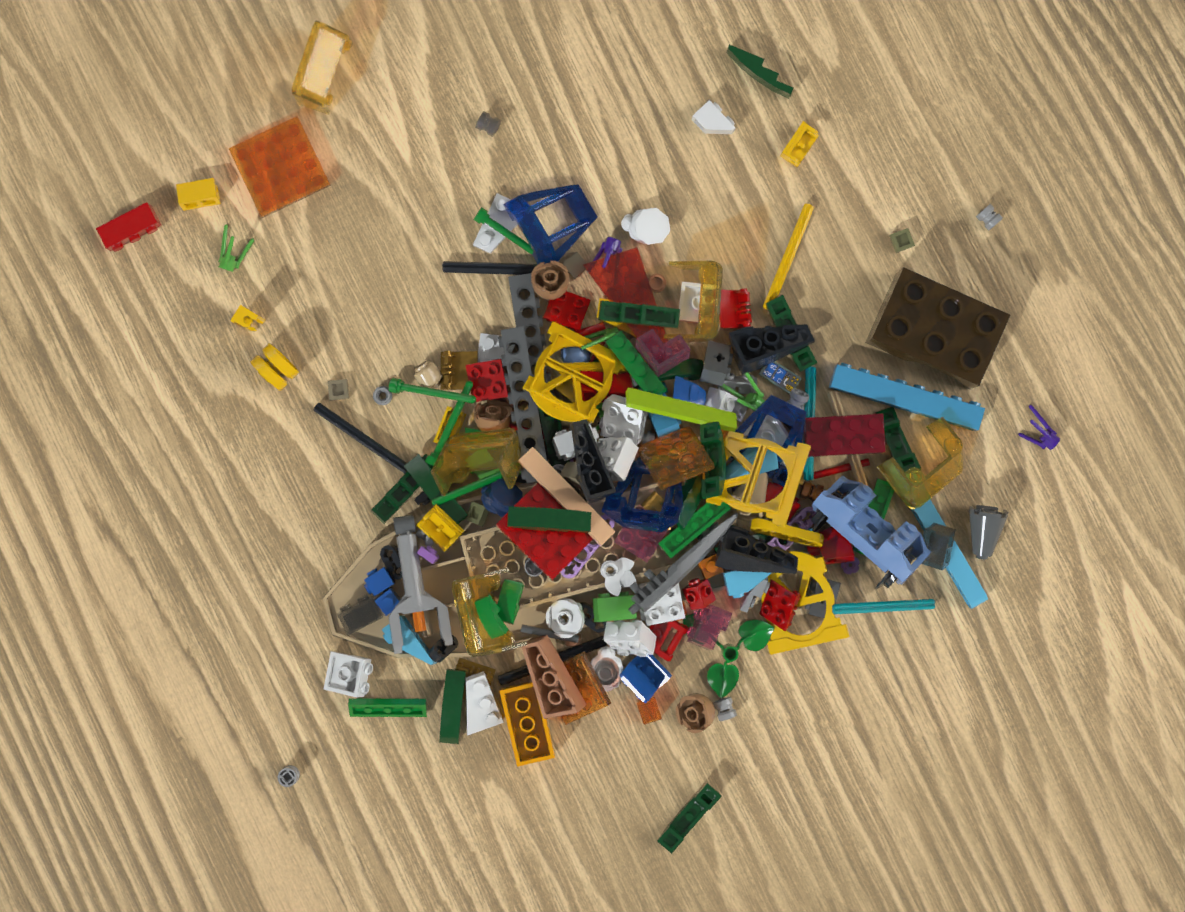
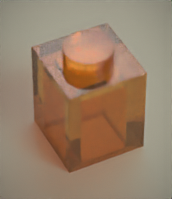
(649, 711)

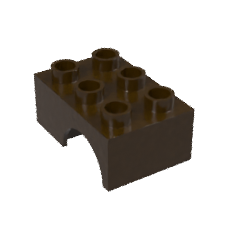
(937, 327)

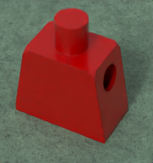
(834, 549)

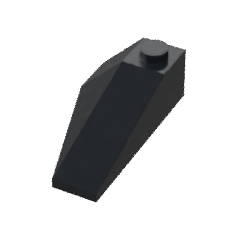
(762, 346)
(590, 465)
(748, 554)

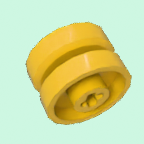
(274, 367)

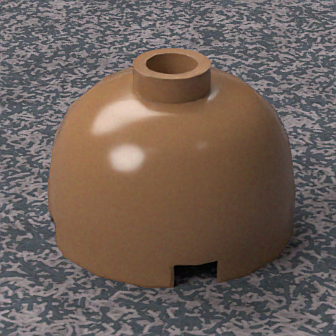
(550, 280)
(492, 415)
(695, 712)

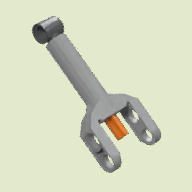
(415, 598)

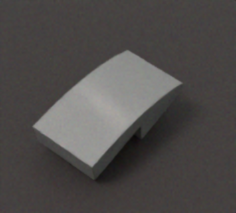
(749, 597)

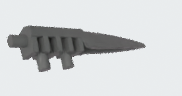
(665, 581)

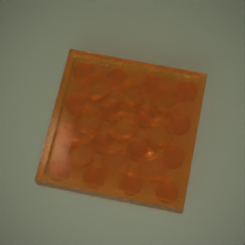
(279, 167)

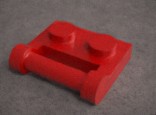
(662, 631)

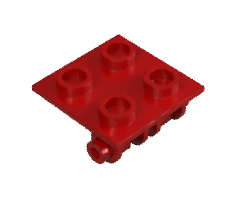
(733, 309)
(567, 310)
(487, 380)
(779, 605)

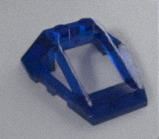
(532, 228)
(784, 412)
(630, 517)

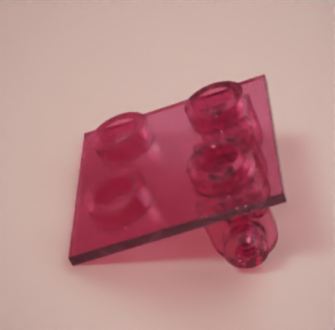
(639, 542)

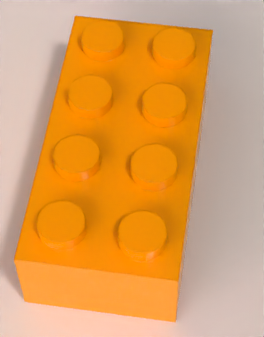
(526, 724)

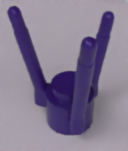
(611, 247)
(1048, 438)

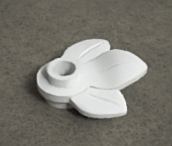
(620, 577)

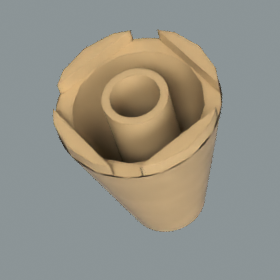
(758, 497)

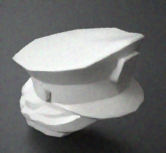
(647, 226)
(607, 668)

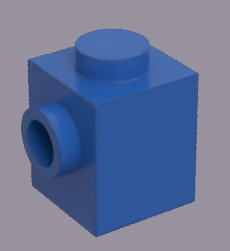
(378, 581)
(387, 601)

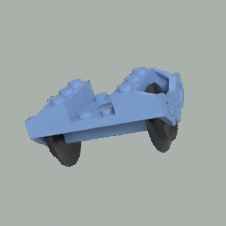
(868, 531)

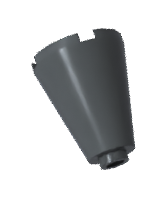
(986, 529)

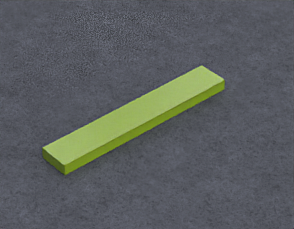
(679, 409)

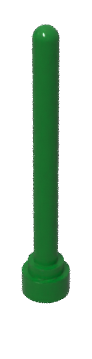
(483, 217)
(397, 385)
(431, 459)
(468, 488)

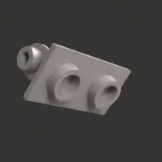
(741, 382)

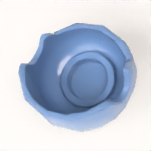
(574, 354)

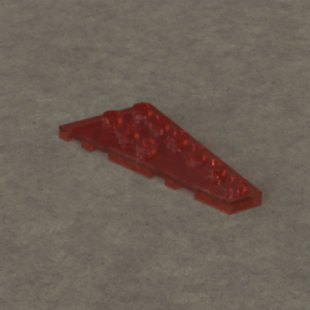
(625, 282)

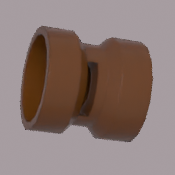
(815, 491)

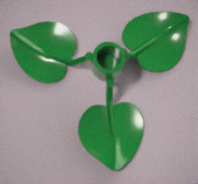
(724, 677)

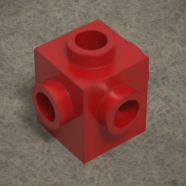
(699, 594)

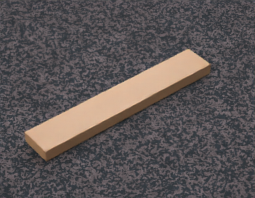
(564, 493)

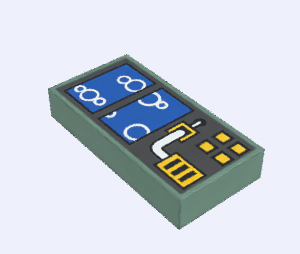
(780, 376)

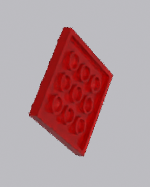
(548, 548)

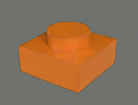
(708, 567)

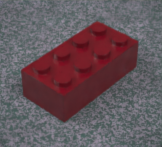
(845, 435)

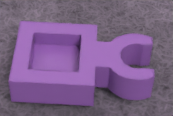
(429, 554)

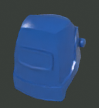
(688, 391)

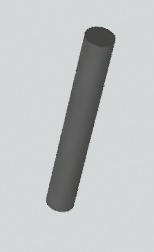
(541, 632)

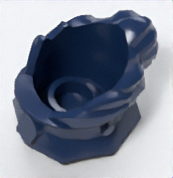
(498, 497)

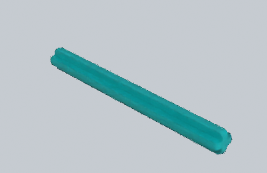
(809, 407)
(883, 606)

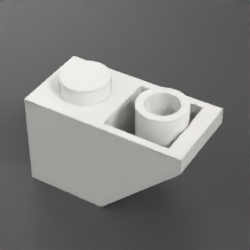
(712, 121)
(723, 400)

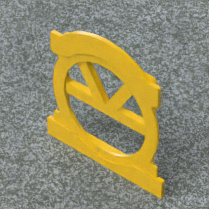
(540, 391)
(780, 506)
(831, 627)

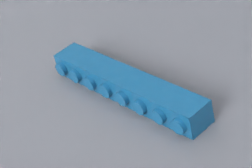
(905, 397)

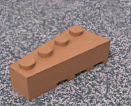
(551, 679)

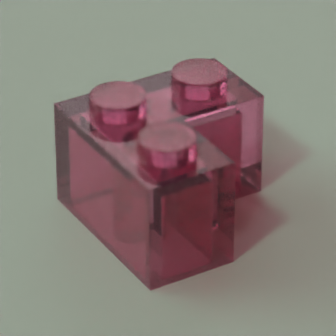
(662, 356)
(707, 626)

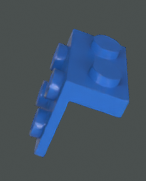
(644, 676)

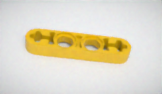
(787, 533)

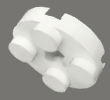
(572, 610)

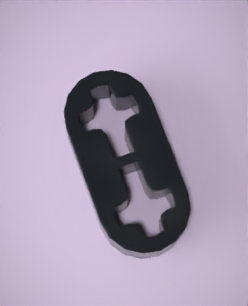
(393, 562)
(588, 620)
(446, 650)

